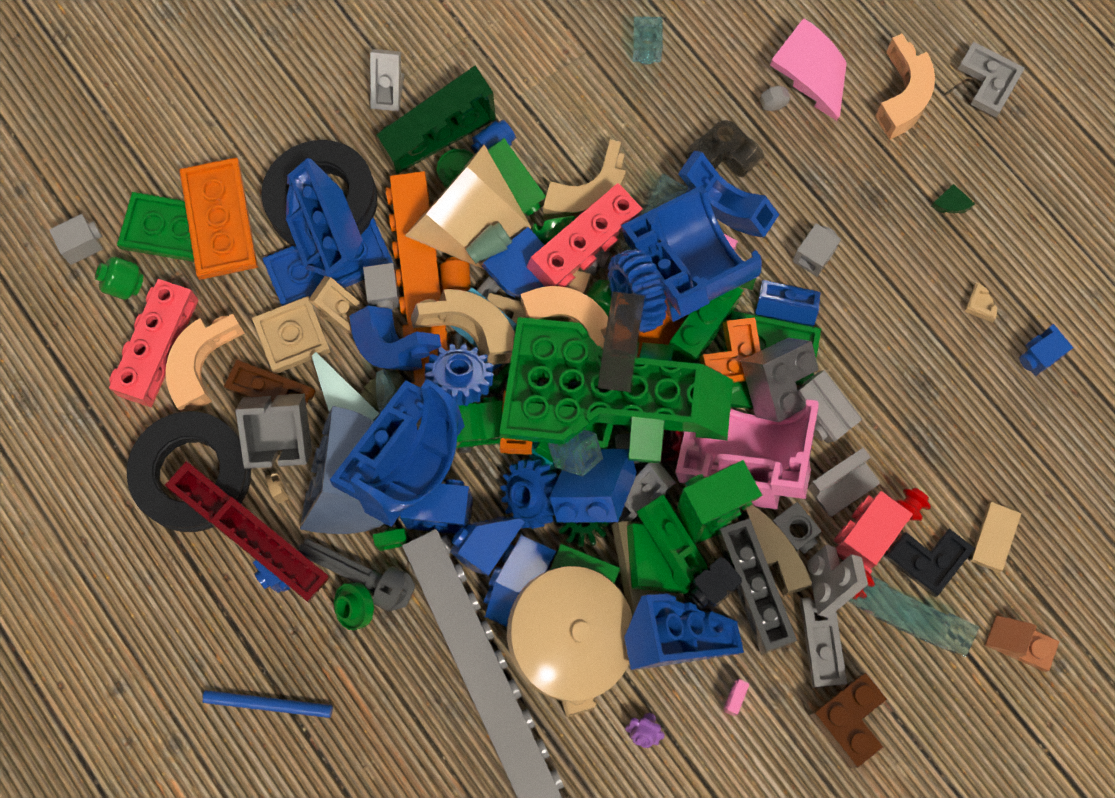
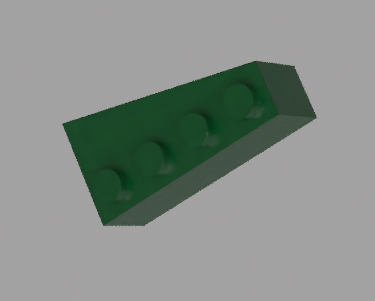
(439, 121)

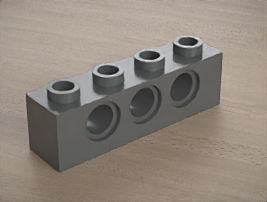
(758, 590)

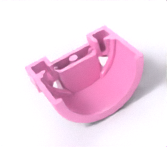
(771, 450)

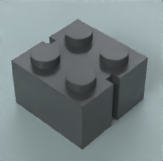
(272, 427)

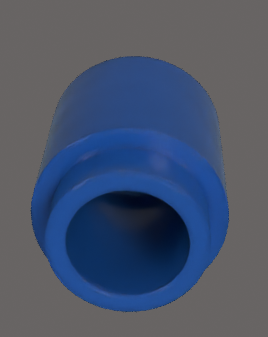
(493, 134)

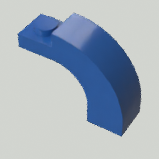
(733, 207)
(379, 344)

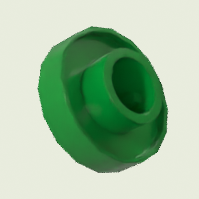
(451, 163)
(353, 606)

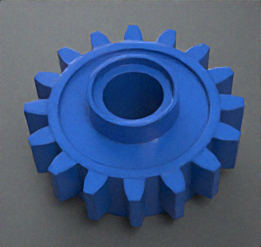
(460, 373)
(529, 492)

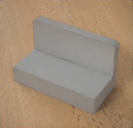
(844, 483)

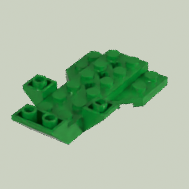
(662, 396)

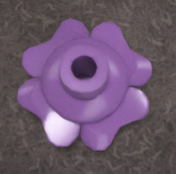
(645, 731)

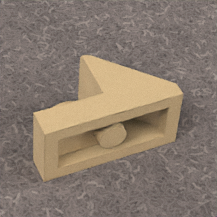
(335, 303)

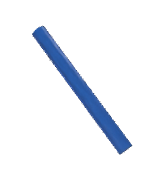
(267, 704)

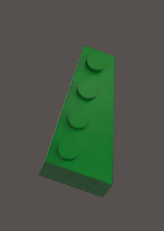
(715, 500)

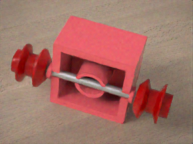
(876, 527)

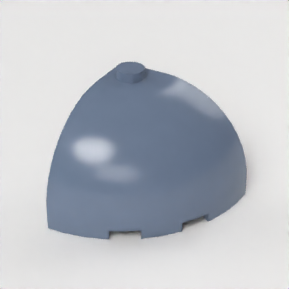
(325, 506)

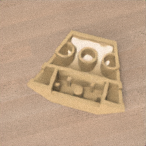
(468, 207)

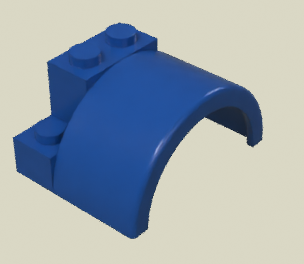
(691, 252)

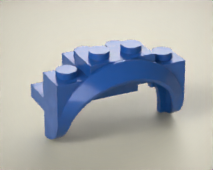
(398, 456)

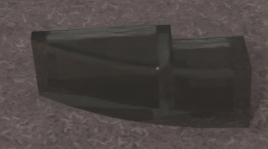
(621, 342)

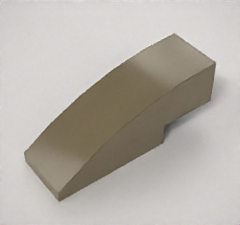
(778, 552)

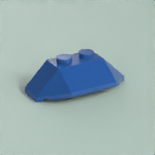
(320, 220)

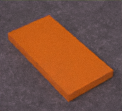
(218, 218)

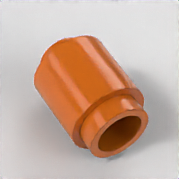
(455, 274)

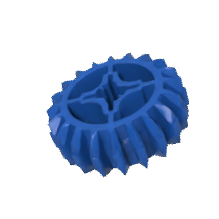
(636, 274)

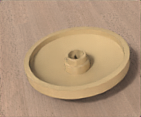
(569, 633)

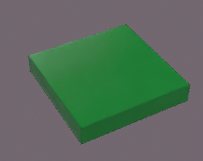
(647, 564)

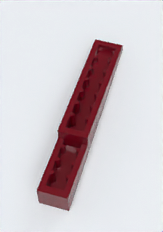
(247, 531)

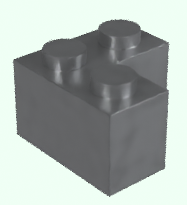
(773, 376)

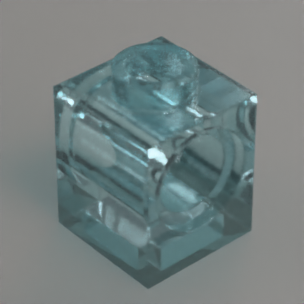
(647, 29)
(578, 454)

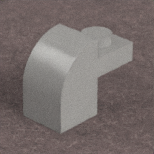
(647, 486)

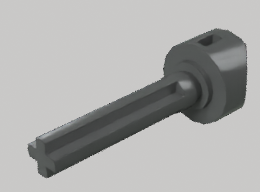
(387, 587)

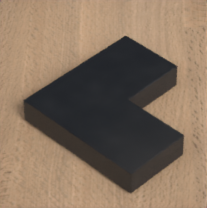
(930, 568)

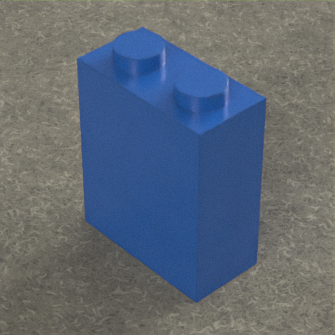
(599, 493)

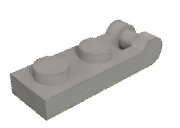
(823, 647)

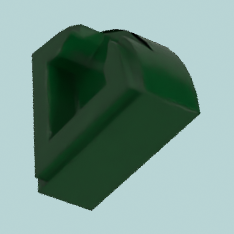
(953, 201)

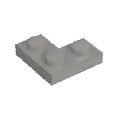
(996, 73)
(835, 581)

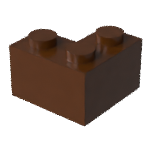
(843, 724)

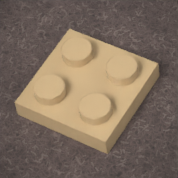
(291, 335)

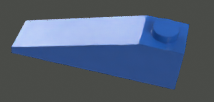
(677, 633)

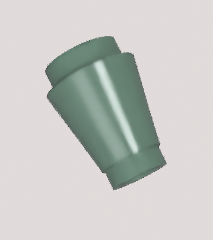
(489, 243)

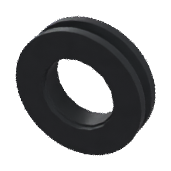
(333, 159)
(158, 442)

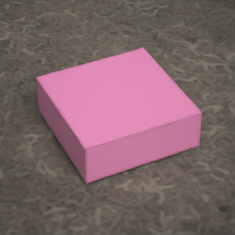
(736, 697)

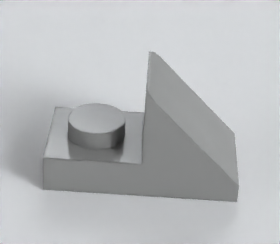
(385, 80)

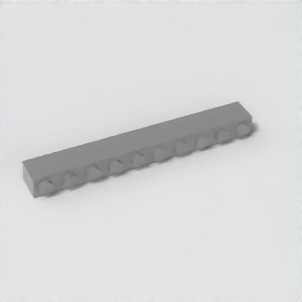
(482, 668)

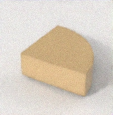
(981, 304)
(276, 487)

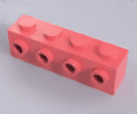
(584, 238)
(146, 354)

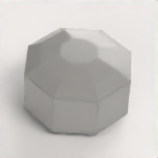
(774, 98)

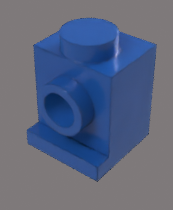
(1045, 350)

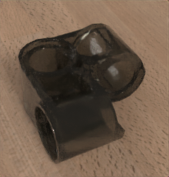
(739, 153)

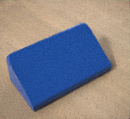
(788, 303)

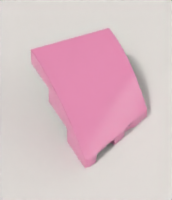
(814, 66)

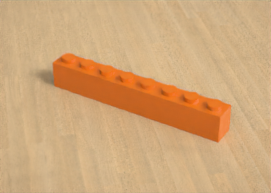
(418, 261)

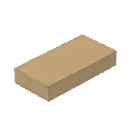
(995, 537)

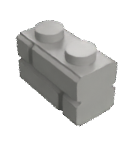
(834, 411)

